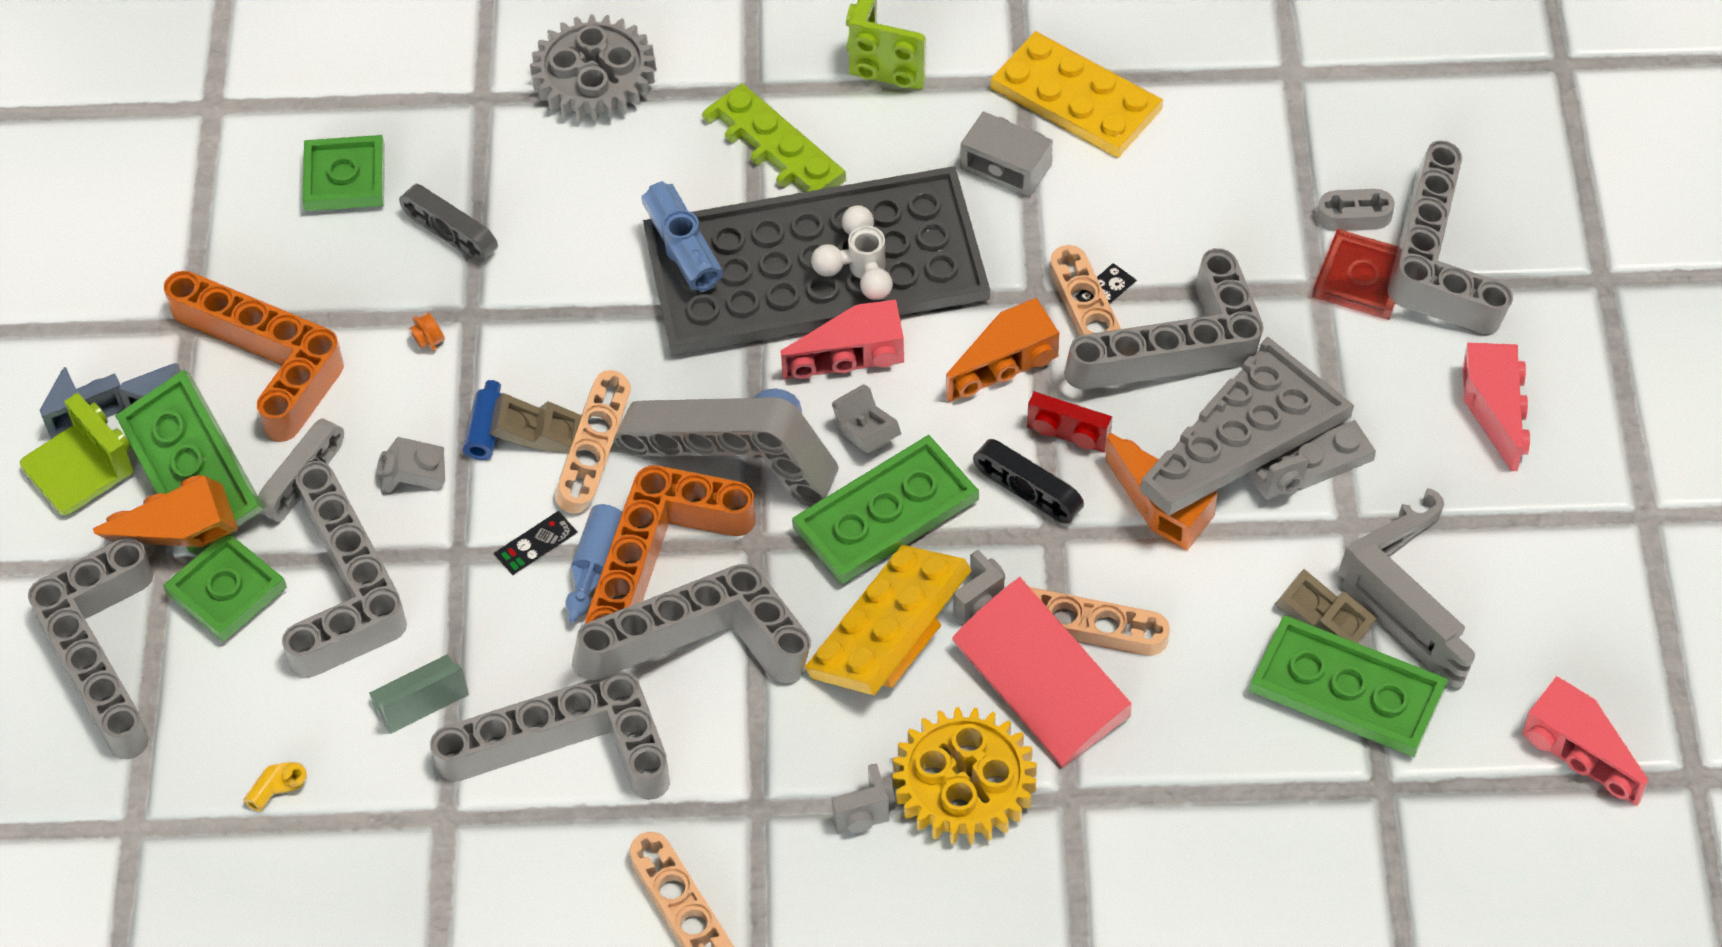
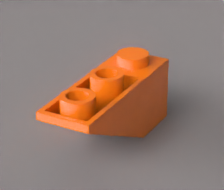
(1009, 345)
(1130, 466)
(184, 517)

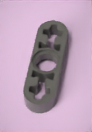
(448, 222)

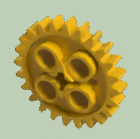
(996, 755)

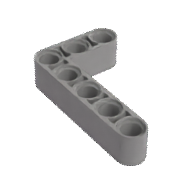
(1418, 277)
(1180, 347)
(730, 429)
(355, 567)
(691, 612)
(67, 616)
(560, 731)

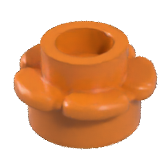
(426, 331)

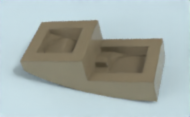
(539, 428)
(1318, 606)

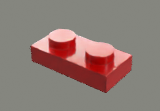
(1068, 421)

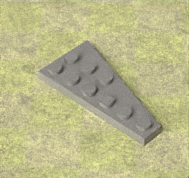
(1246, 424)

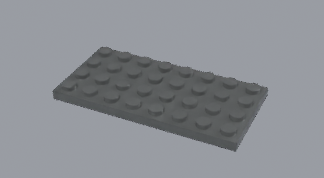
(769, 271)

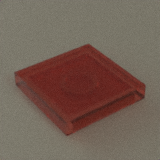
(1357, 274)

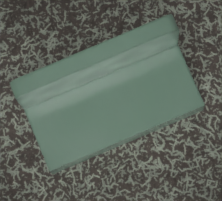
(419, 693)

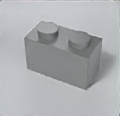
(1006, 154)

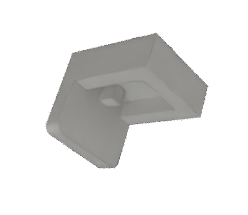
(863, 421)
(412, 464)
(1279, 476)
(986, 584)
(866, 807)

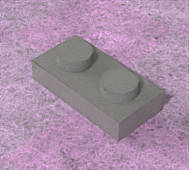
(1334, 453)

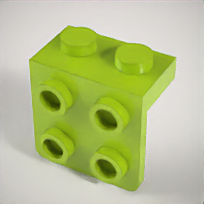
(883, 50)
(80, 459)

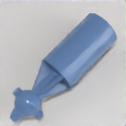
(591, 557)

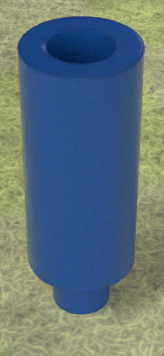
(478, 441)

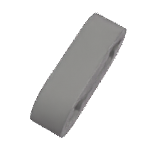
(1355, 209)

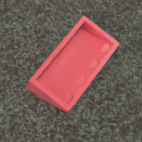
(1042, 672)

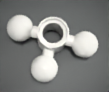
(864, 254)

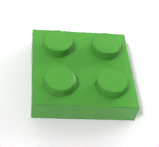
(343, 173)
(225, 586)

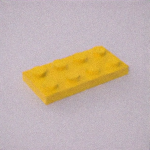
(1076, 94)
(887, 619)

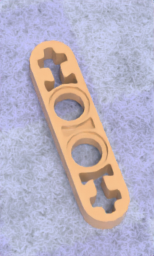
(1085, 279)
(596, 442)
(1090, 611)
(677, 909)

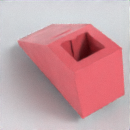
(853, 340)
(1493, 395)
(1581, 734)

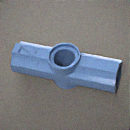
(682, 236)

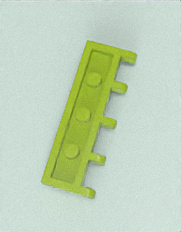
(774, 140)

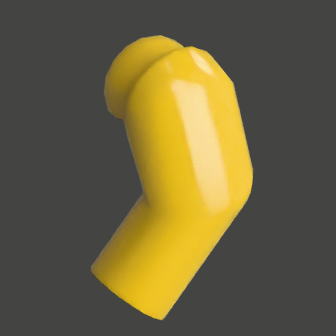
(275, 780)

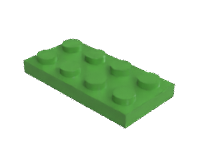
(181, 439)
(885, 509)
(1348, 685)

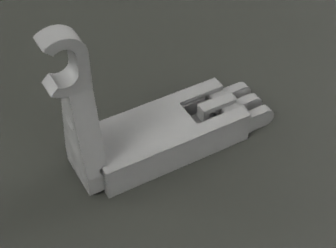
(1400, 601)

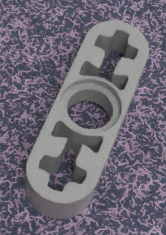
(281, 490)

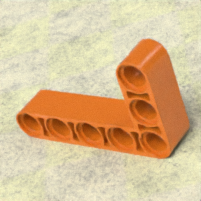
(304, 349)
(656, 511)

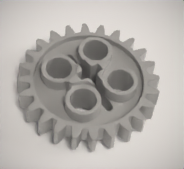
(593, 67)

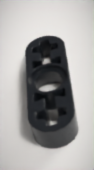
(1028, 481)

